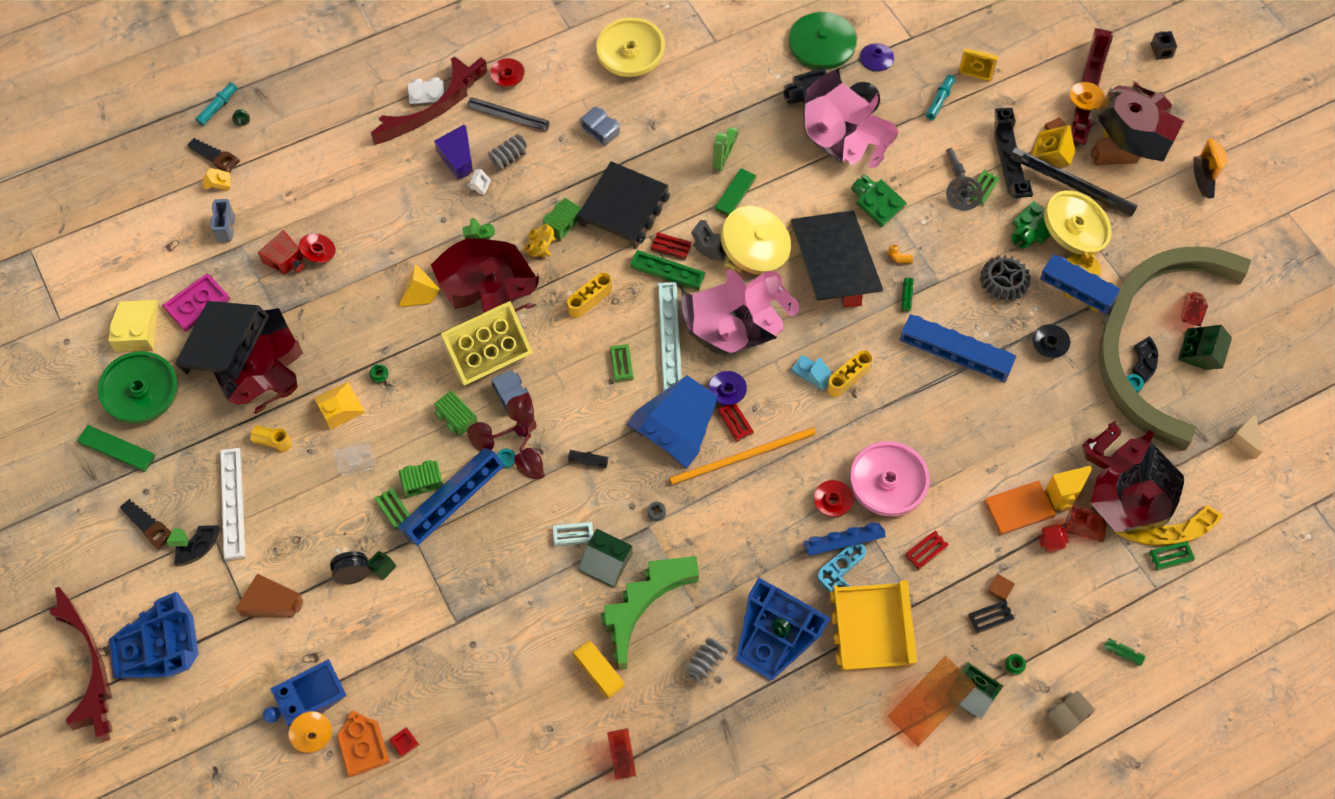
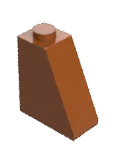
(1108, 152)
(269, 599)

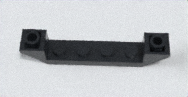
(1013, 174)

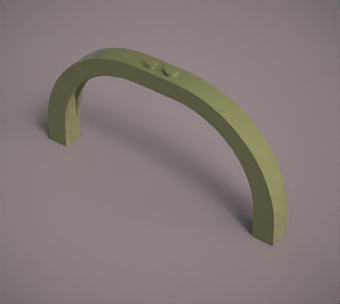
(1119, 388)

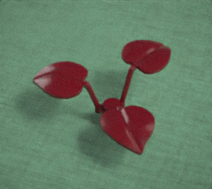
(521, 410)

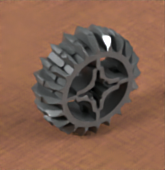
(1002, 283)

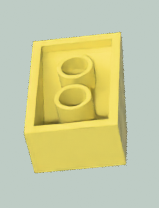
(134, 326)

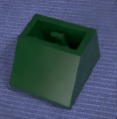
(1205, 347)

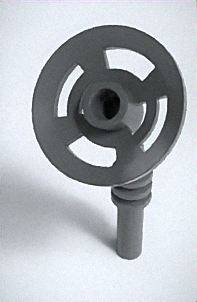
(964, 188)

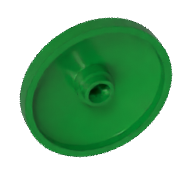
(822, 40)
(137, 387)

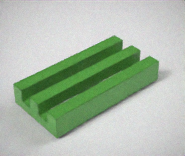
(989, 177)
(623, 376)
(390, 492)

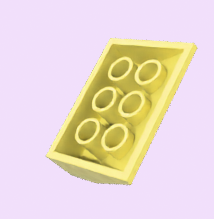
(486, 343)

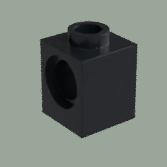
(1163, 45)

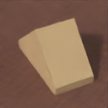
(1249, 438)

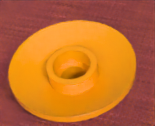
(1087, 96)
(307, 723)

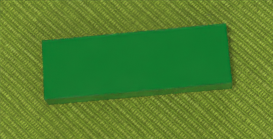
(735, 192)

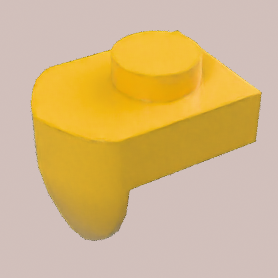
(216, 179)

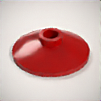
(507, 72)
(317, 248)
(833, 490)

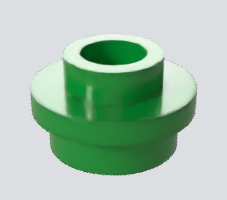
(378, 368)
(1019, 660)

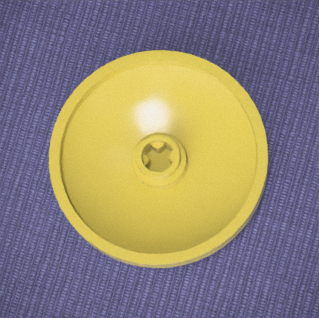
(630, 47)
(1077, 222)
(755, 240)

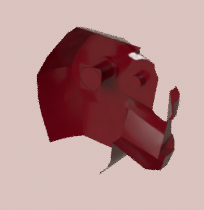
(486, 272)

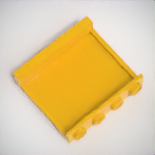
(873, 626)

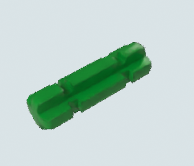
(907, 294)
(1124, 651)

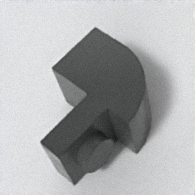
(707, 242)

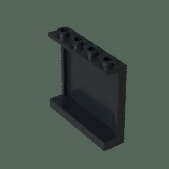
(624, 203)
(222, 338)

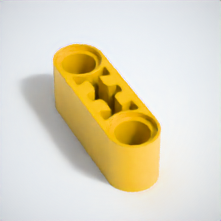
(589, 295)
(847, 381)
(598, 669)

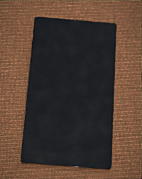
(836, 255)

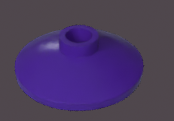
(876, 57)
(728, 381)

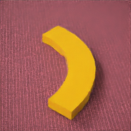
(1177, 533)

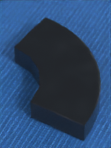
(1203, 177)
(1147, 359)
(197, 546)

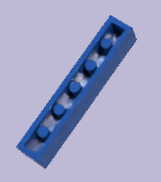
(957, 347)
(451, 496)

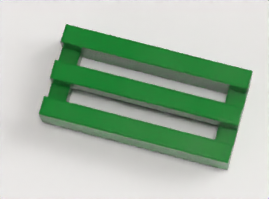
(1157, 560)

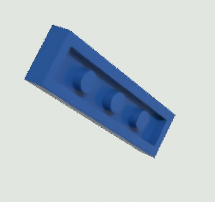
(844, 539)

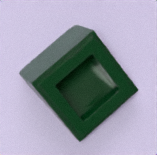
(381, 565)

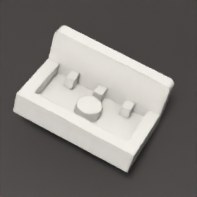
(426, 91)

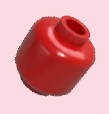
(1053, 538)

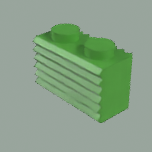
(562, 218)
(455, 413)
(420, 478)

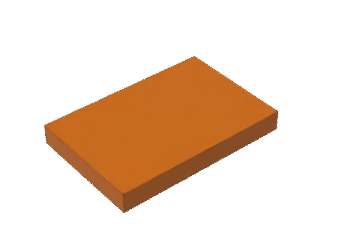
(1020, 507)

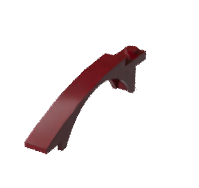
(1092, 73)
(462, 78)
(94, 704)

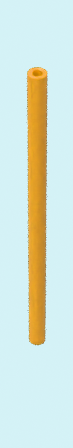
(741, 456)

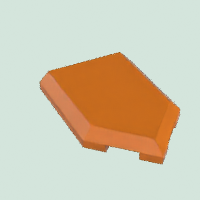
(362, 744)

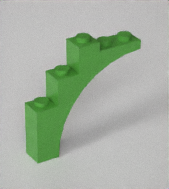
(660, 578)

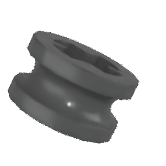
(654, 505)

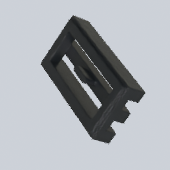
(1006, 610)

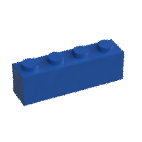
(1080, 283)

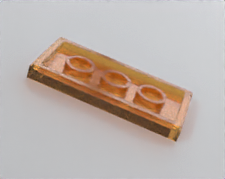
(932, 701)

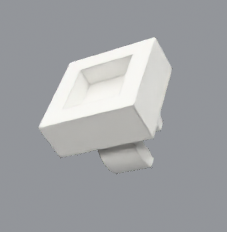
(479, 182)

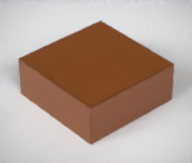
(1000, 587)

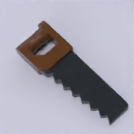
(213, 155)
(146, 523)

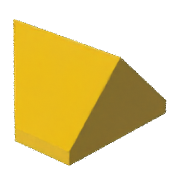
(418, 289)

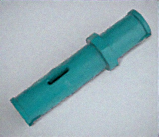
(942, 92)
(220, 99)

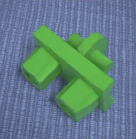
(477, 231)

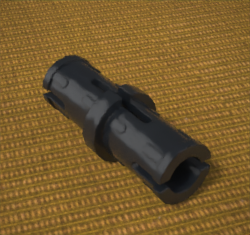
(588, 459)

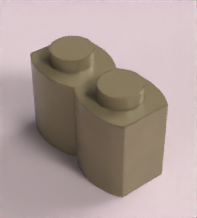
(1069, 713)

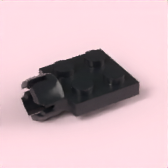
(797, 90)

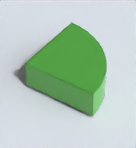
(177, 538)

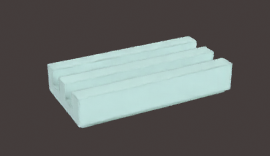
(572, 541)

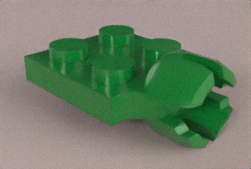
(877, 199)
(1030, 226)

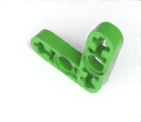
(722, 147)

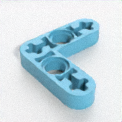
(836, 572)

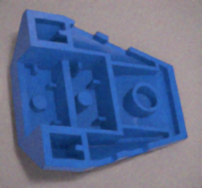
(677, 419)
(157, 642)
(760, 646)

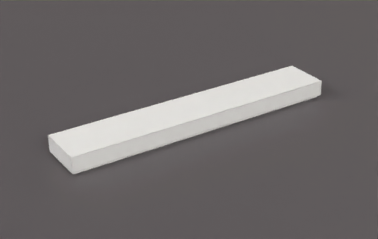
(232, 504)

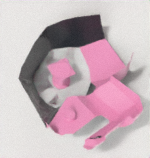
(843, 121)
(737, 315)

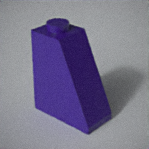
(455, 151)

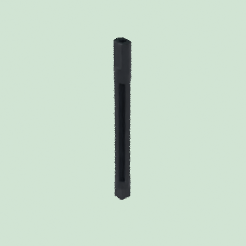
(1074, 182)

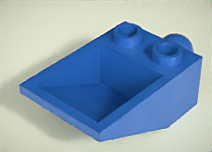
(308, 691)

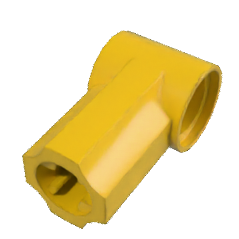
(270, 437)

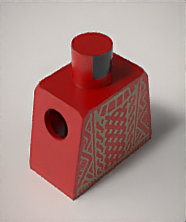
(282, 254)

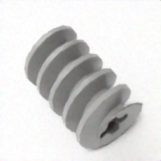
(508, 151)
(704, 659)

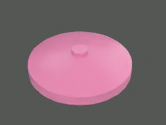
(889, 478)

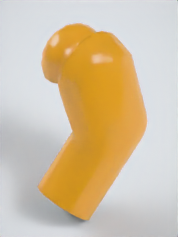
(897, 256)

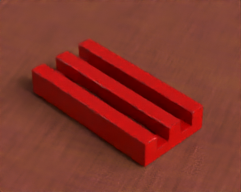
(672, 243)
(743, 434)
(938, 540)

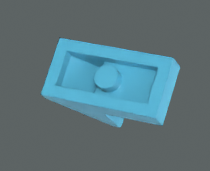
(813, 372)

